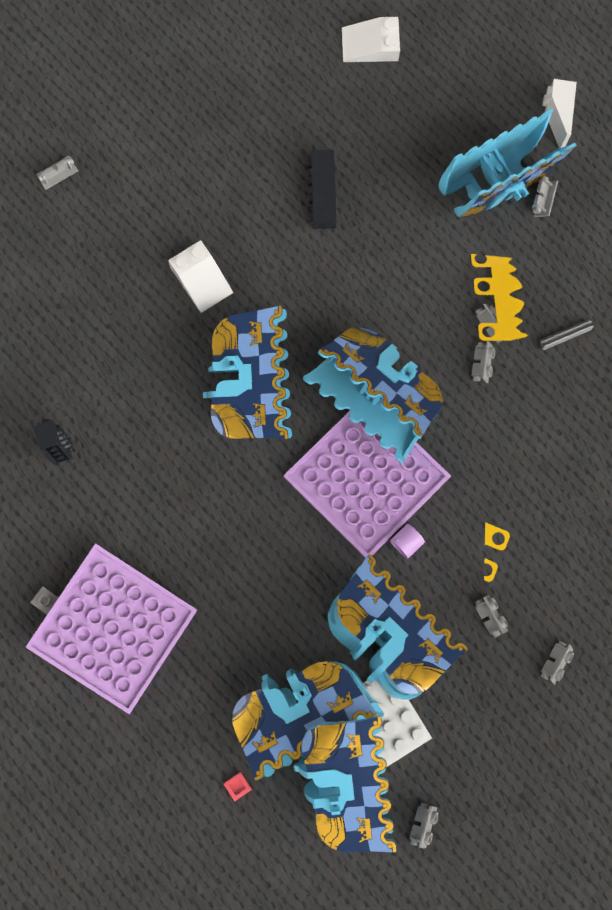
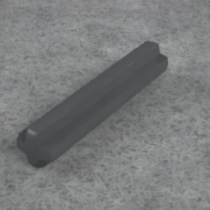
(566, 334)

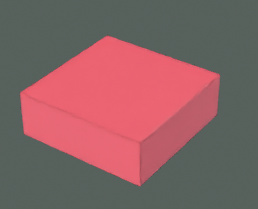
(237, 786)

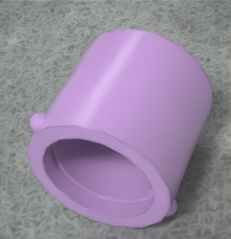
(407, 541)

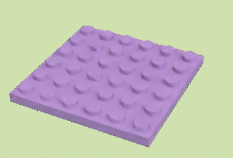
(363, 485)
(111, 628)

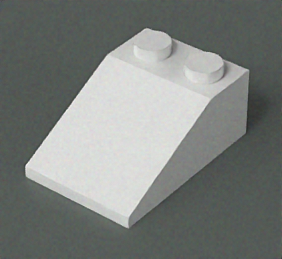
(371, 40)
(561, 99)
(200, 276)

